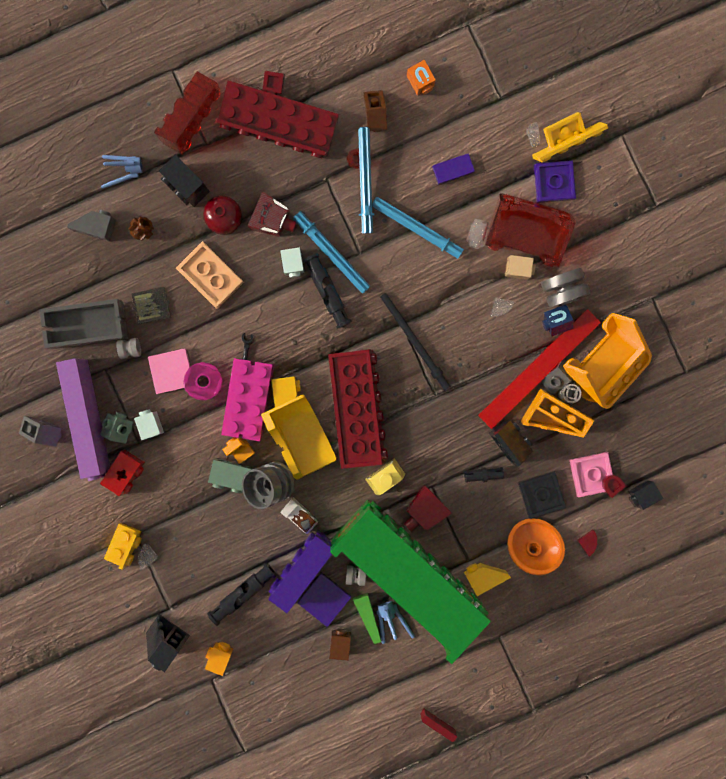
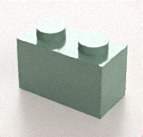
(228, 474)

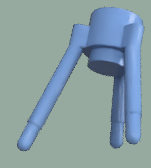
(131, 165)
(387, 611)

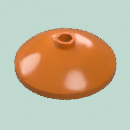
(541, 538)

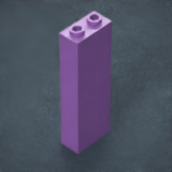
(83, 418)

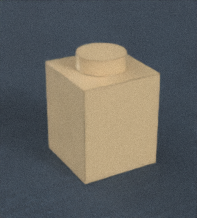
(519, 267)

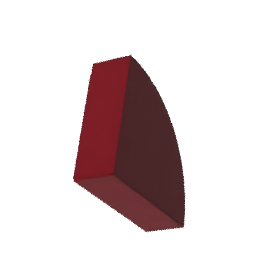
(588, 542)

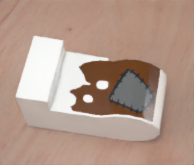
(299, 515)

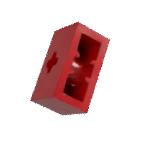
(113, 479)

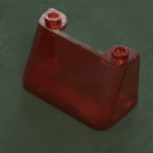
(530, 229)

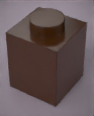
(340, 644)

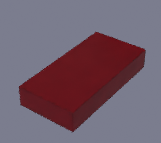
(438, 725)

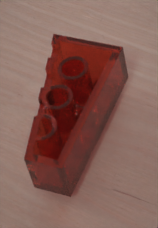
(188, 113)

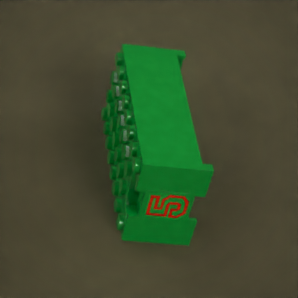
(412, 578)

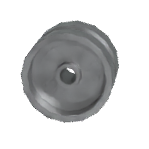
(565, 288)

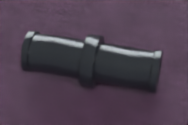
(483, 474)

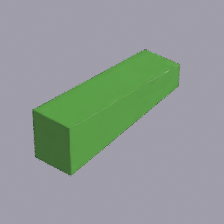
(366, 612)

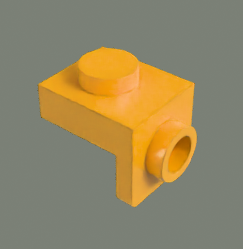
(239, 449)

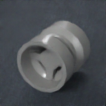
(128, 348)
(565, 393)
(351, 576)

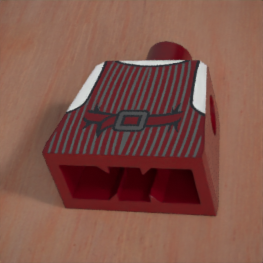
(271, 217)

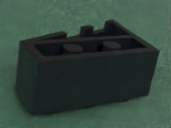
(164, 642)

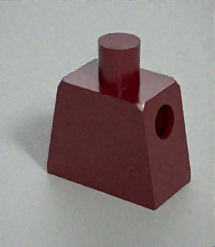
(425, 510)

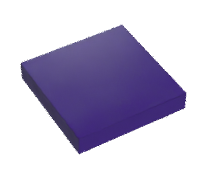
(554, 181)
(324, 599)

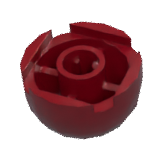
(222, 215)

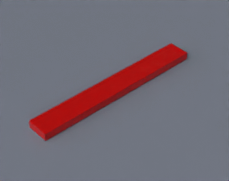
(538, 369)

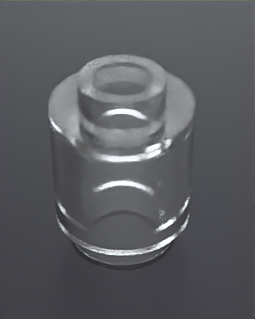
(477, 234)

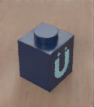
(558, 320)

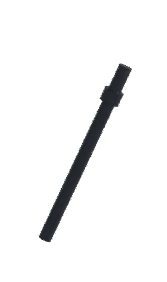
(436, 372)

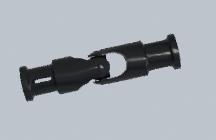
(329, 294)
(240, 595)

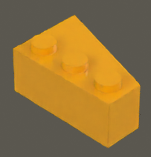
(555, 415)

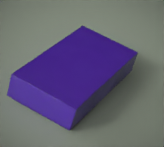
(453, 169)

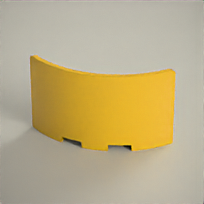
(300, 435)

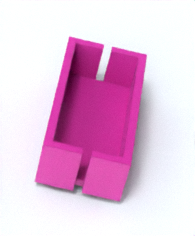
(247, 399)

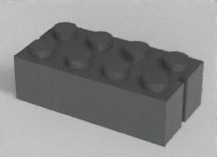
(84, 324)

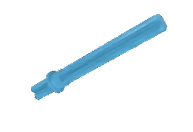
(365, 180)
(417, 227)
(321, 241)

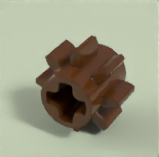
(141, 228)

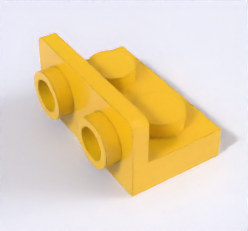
(123, 545)

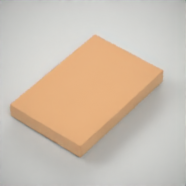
(209, 275)

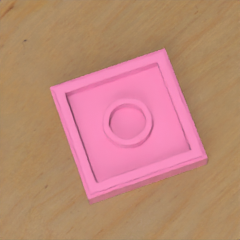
(169, 370)
(589, 473)

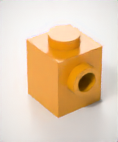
(218, 657)

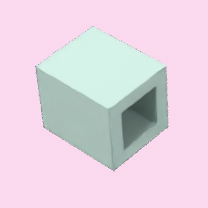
(292, 262)
(148, 424)

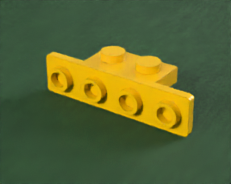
(567, 133)

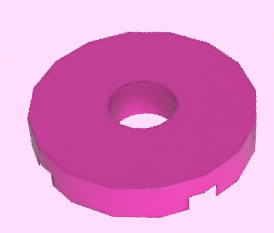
(192, 386)

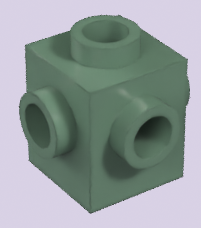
(116, 427)

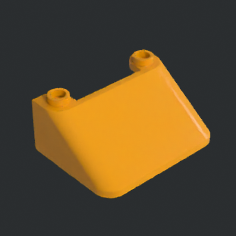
(613, 362)

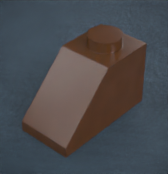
(375, 110)

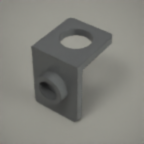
(557, 378)

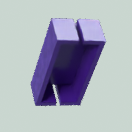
(298, 576)

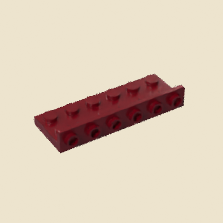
(277, 119)
(357, 409)

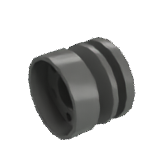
(268, 485)

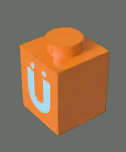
(421, 78)

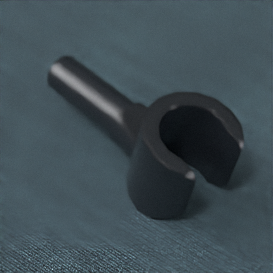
(246, 346)

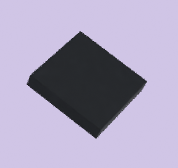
(541, 494)

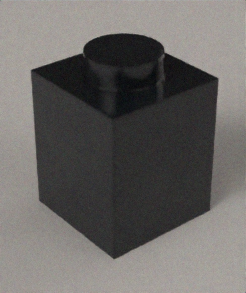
(645, 495)

